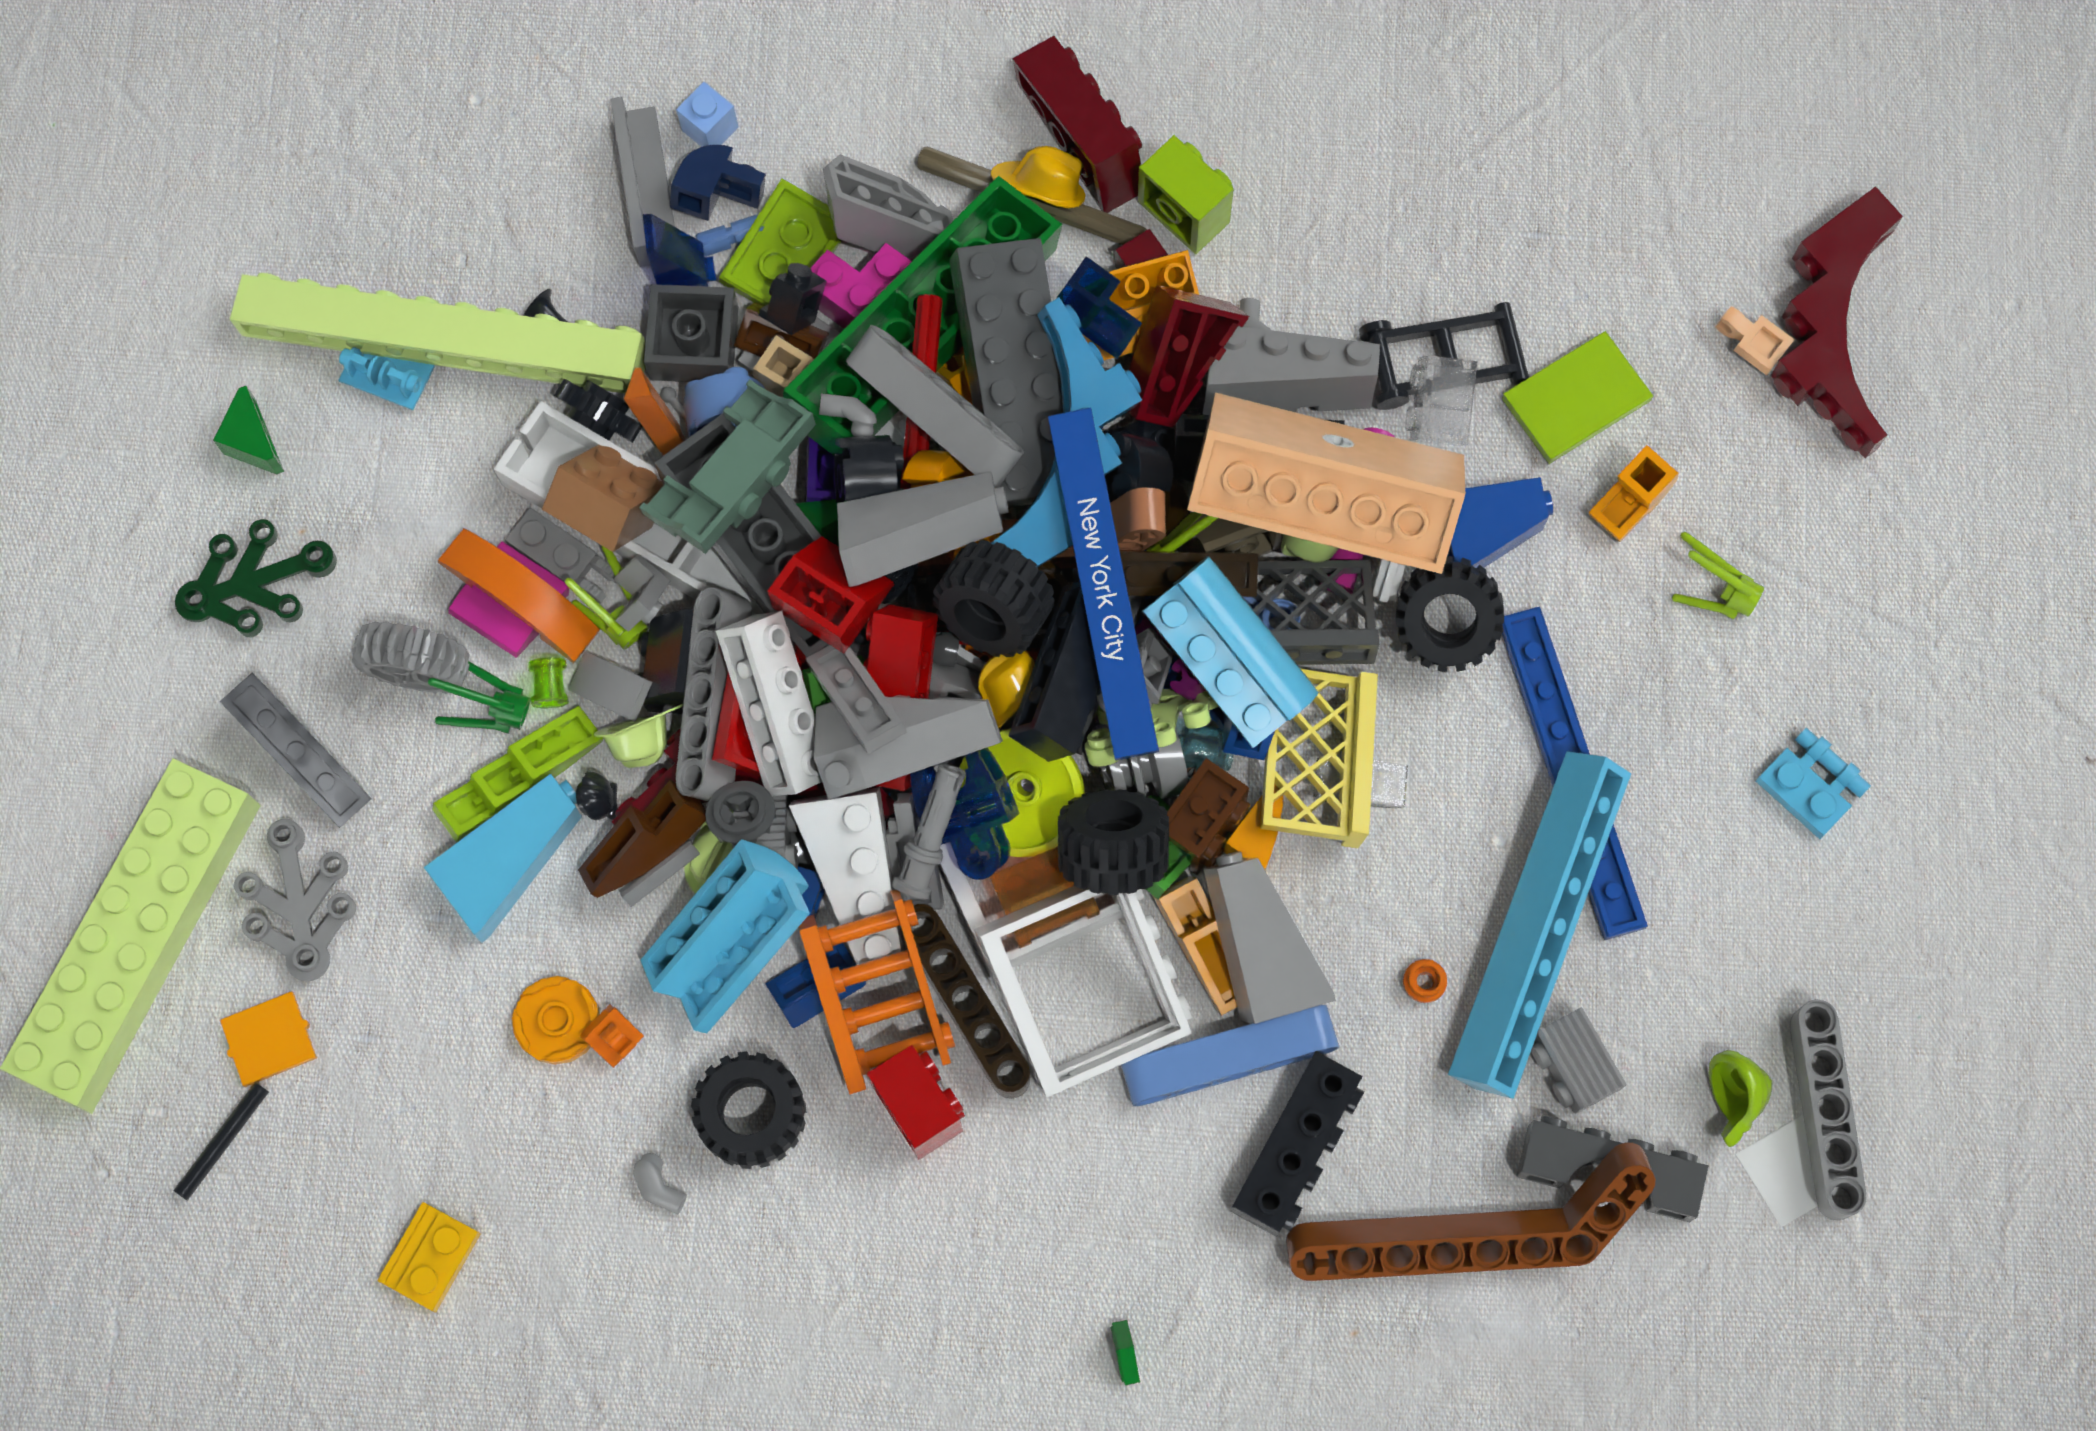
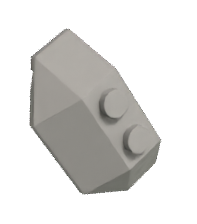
(880, 208)

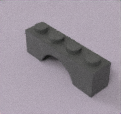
(1555, 1153)

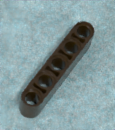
(981, 1017)

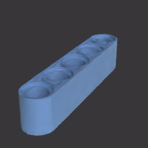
(1229, 1055)

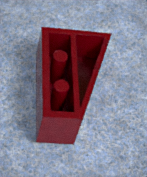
(1176, 350)

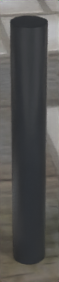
(221, 1141)

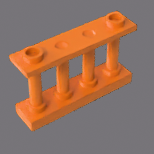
(833, 981)

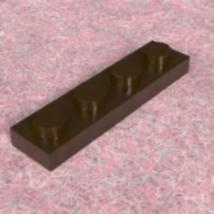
(1156, 571)

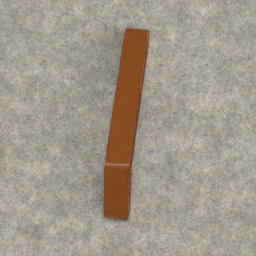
(1621, 1179)

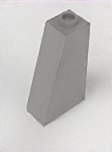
(916, 524)
(1261, 944)

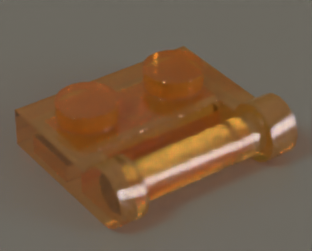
(1034, 881)

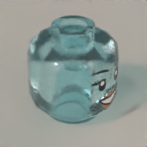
(1201, 744)

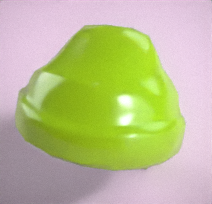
(1739, 1091)

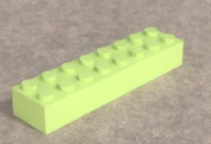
(131, 936)

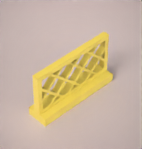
(1354, 766)

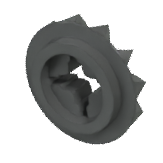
(738, 797)

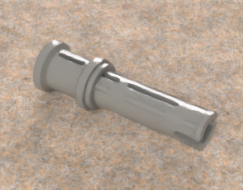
(925, 850)

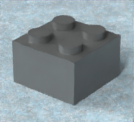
(690, 332)

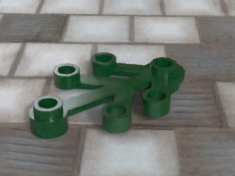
(247, 581)

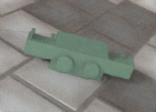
(737, 473)

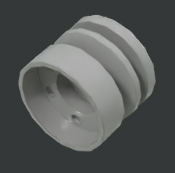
(1164, 769)

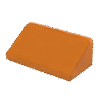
(653, 413)

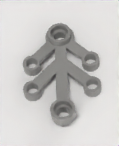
(298, 906)

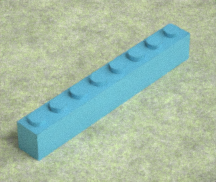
(1539, 924)

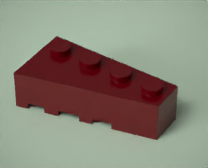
(1081, 121)

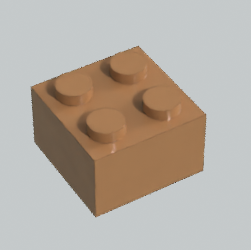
(602, 496)

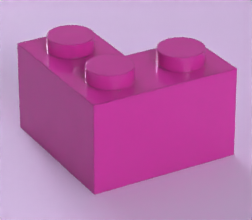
(851, 291)

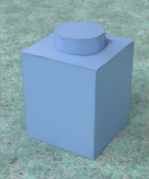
(707, 117)

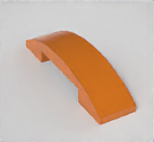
(520, 592)

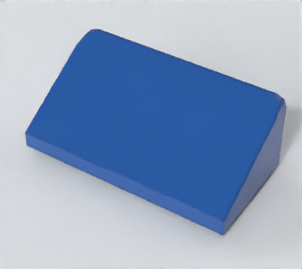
(797, 991)

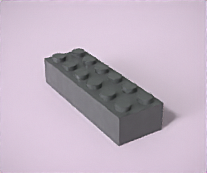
(1009, 353)
(760, 544)

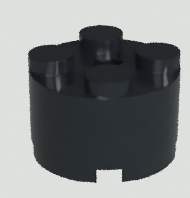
(1142, 466)
(866, 467)

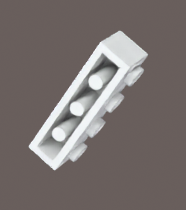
(772, 701)

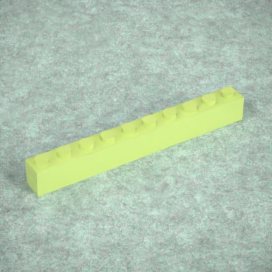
(437, 332)

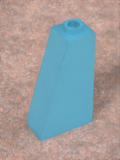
(503, 855)

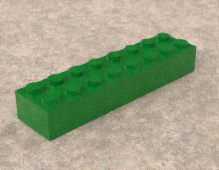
(991, 218)

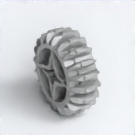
(409, 656)

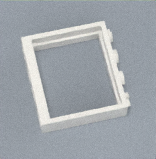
(974, 917)
(1159, 969)

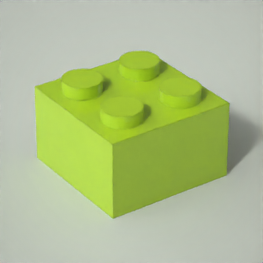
(1185, 193)

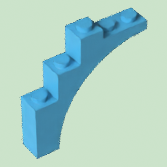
(1045, 527)

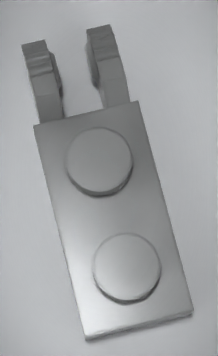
(558, 552)

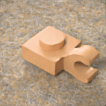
(1759, 343)

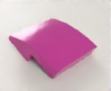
(492, 619)

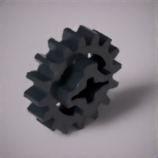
(598, 410)

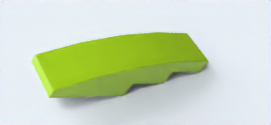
(527, 762)

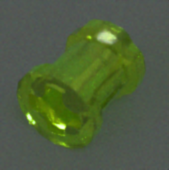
(548, 682)

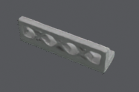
(642, 170)

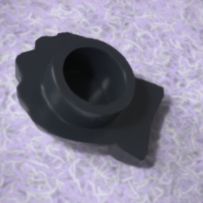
(597, 796)

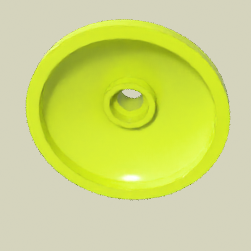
(1054, 785)

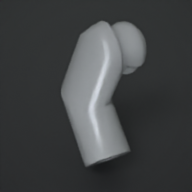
(849, 408)
(651, 1185)

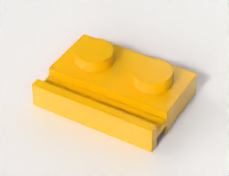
(429, 1257)

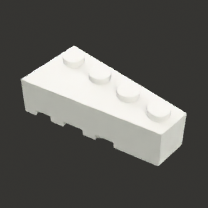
(853, 862)

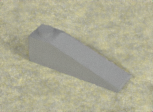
(935, 734)

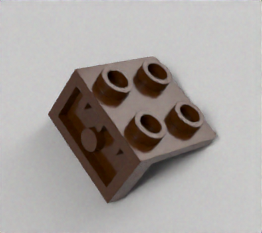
(1205, 814)

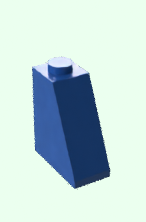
(1499, 519)

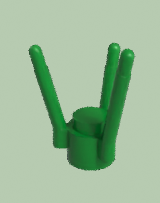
(507, 707)

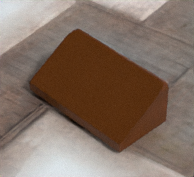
(761, 332)

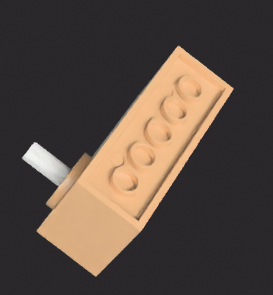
(1330, 486)

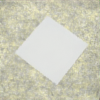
(1783, 1171)

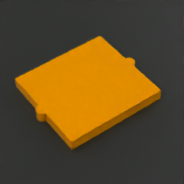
(268, 1039)

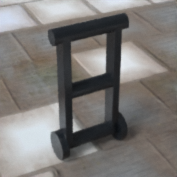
(1381, 333)

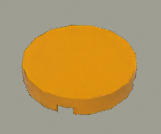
(552, 1019)

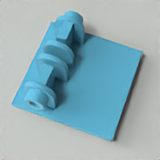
(385, 377)

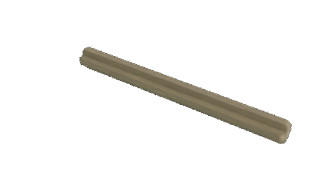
(980, 178)

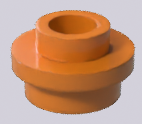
(1428, 968)

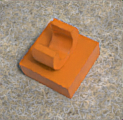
(611, 1035)

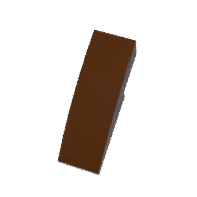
(642, 840)

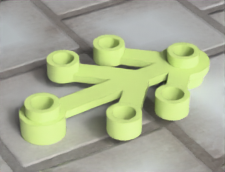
(1165, 716)

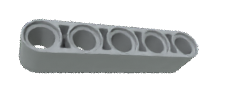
(934, 405)
(704, 691)
(1819, 1129)

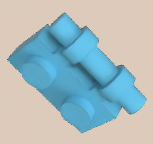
(1806, 793)

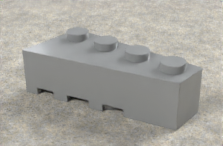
(1294, 371)

